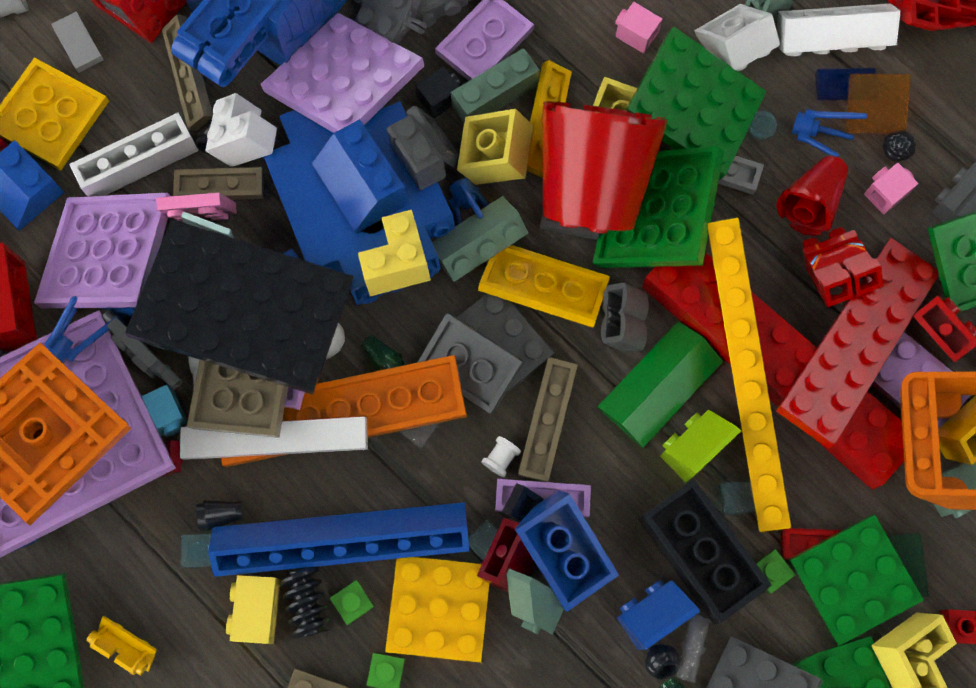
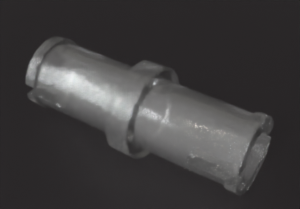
(693, 648)

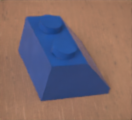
(24, 186)
(656, 614)

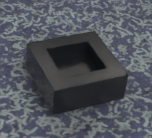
(521, 502)

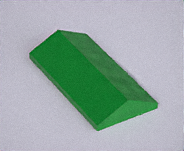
(660, 383)

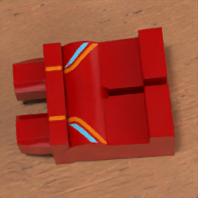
(841, 263)

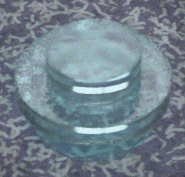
(763, 125)

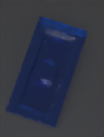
(834, 83)

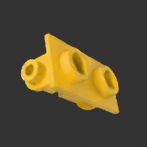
(134, 653)

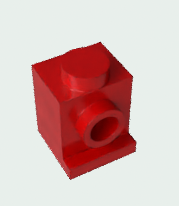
(954, 621)

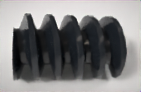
(304, 603)

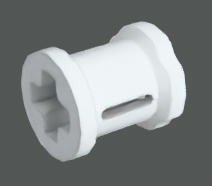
(501, 456)

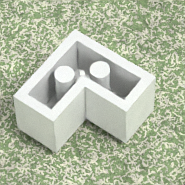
(239, 132)

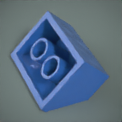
(359, 177)
(565, 549)

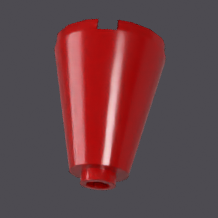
(814, 197)

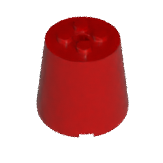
(597, 164)

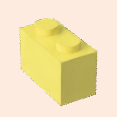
(253, 609)

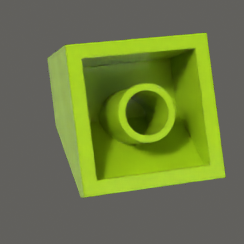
(698, 444)

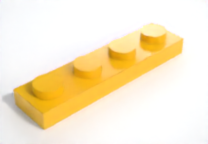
(554, 87)

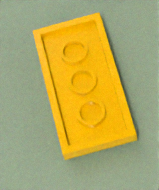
(545, 284)

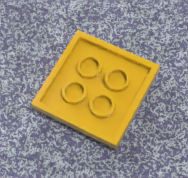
(49, 113)
(437, 609)

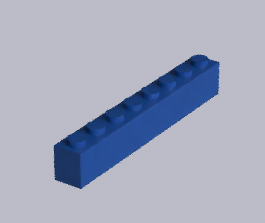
(338, 539)

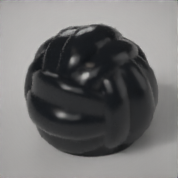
(899, 145)
(662, 661)

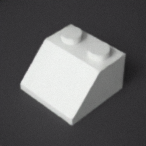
(740, 36)

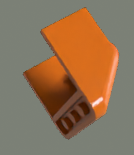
(923, 401)

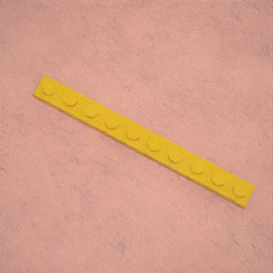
(749, 375)

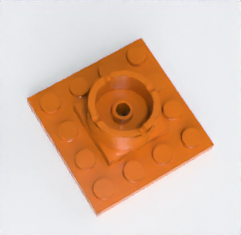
(49, 432)

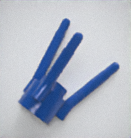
(807, 125)
(466, 196)
(60, 345)

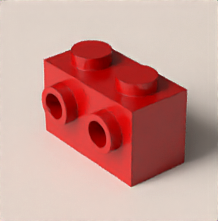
(947, 328)

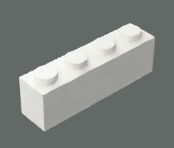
(838, 29)
(134, 157)

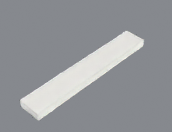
(294, 438)

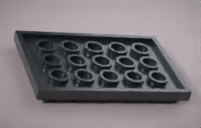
(240, 306)

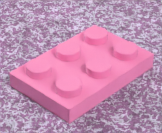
(201, 205)

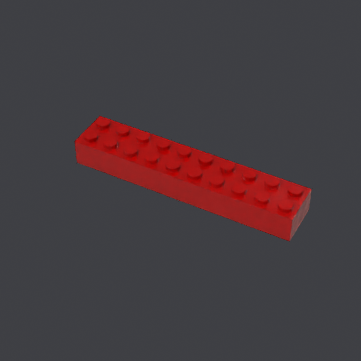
(873, 436)

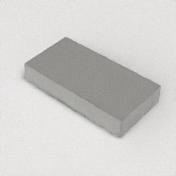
(77, 42)

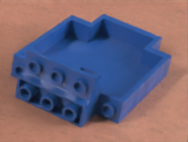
(317, 219)

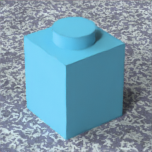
(165, 410)

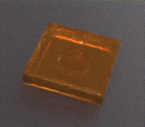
(882, 99)

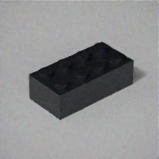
(704, 552)

